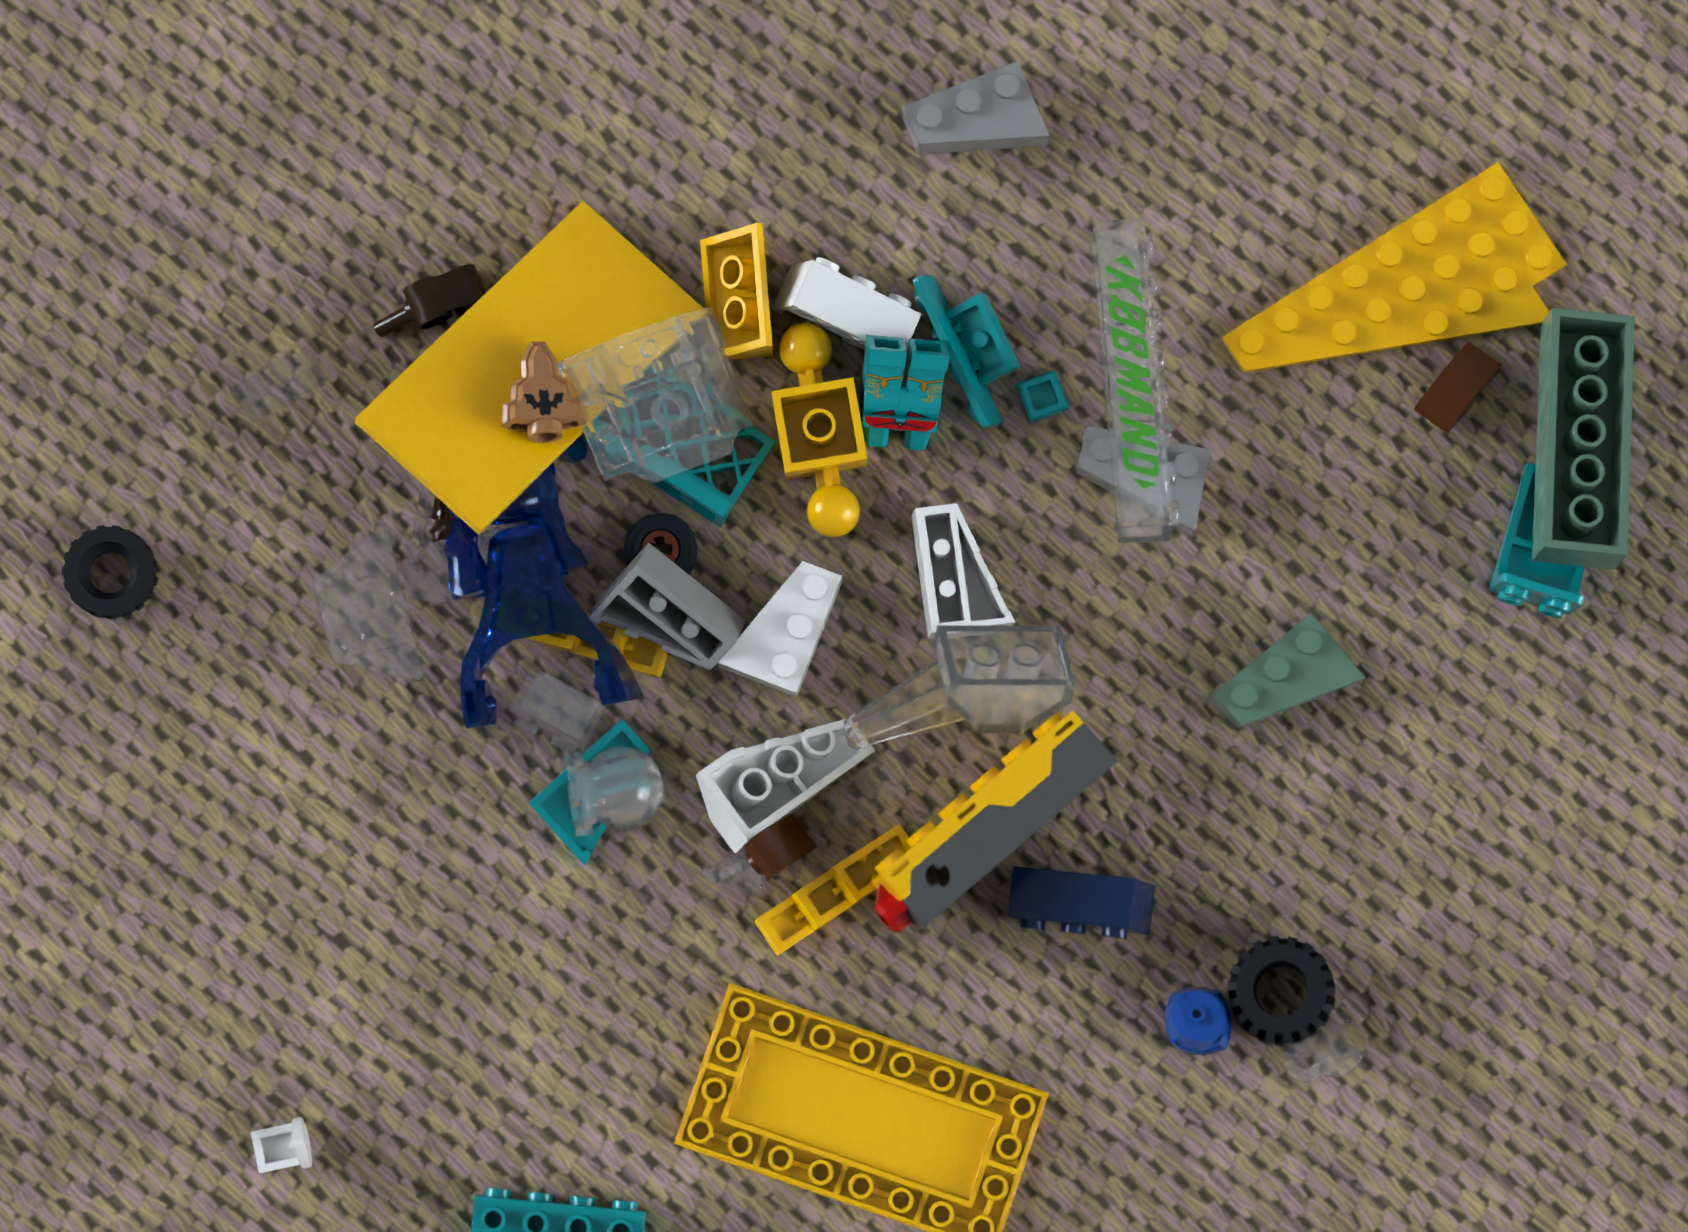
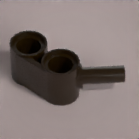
(434, 299)

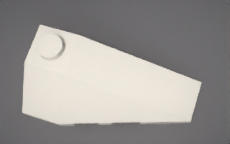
(771, 780)

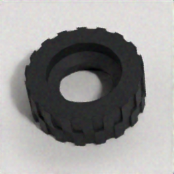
(84, 553)

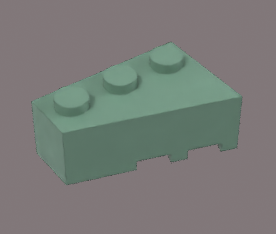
(1286, 675)

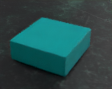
(1042, 396)

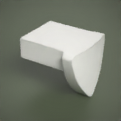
(282, 1146)

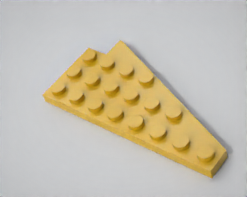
(1433, 278)

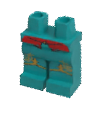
(900, 404)

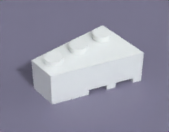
(844, 304)
(953, 573)
(786, 631)

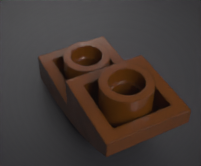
(1457, 387)
(778, 847)

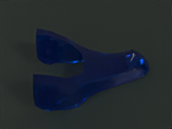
(531, 600)

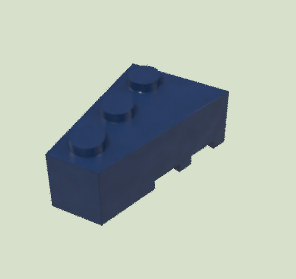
(1081, 902)

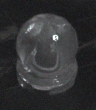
(615, 789)

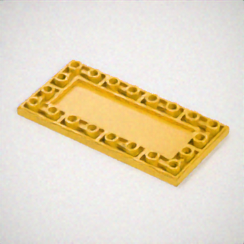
(447, 406)
(860, 1116)

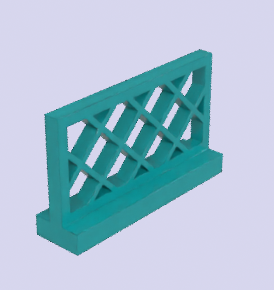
(702, 495)

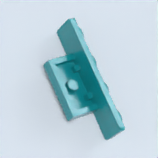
(975, 345)

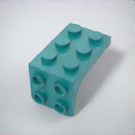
(1519, 578)

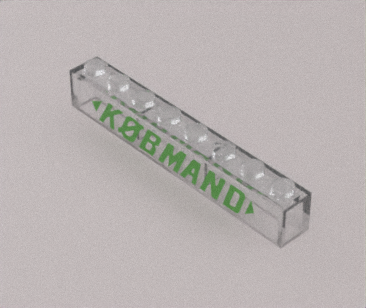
(1133, 381)

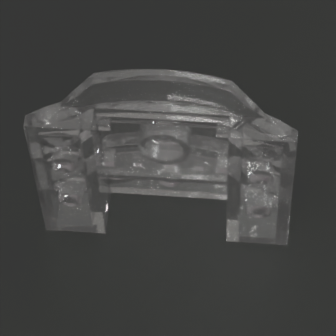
(658, 398)

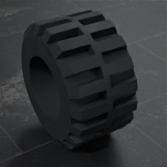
(1274, 954)

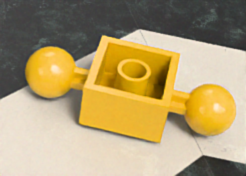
(819, 429)

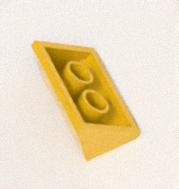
(738, 290)

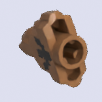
(541, 398)

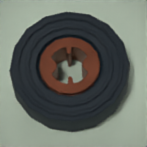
(667, 527)

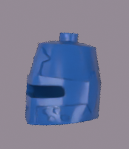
(1198, 1020)

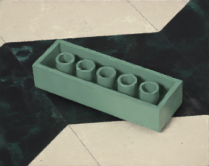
(1583, 439)

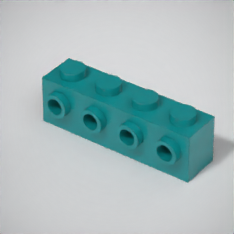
(539, 1213)

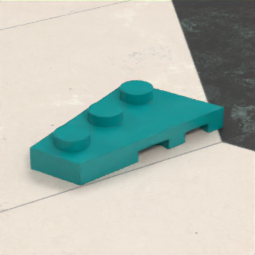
(553, 801)

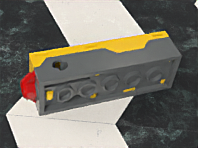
(990, 823)

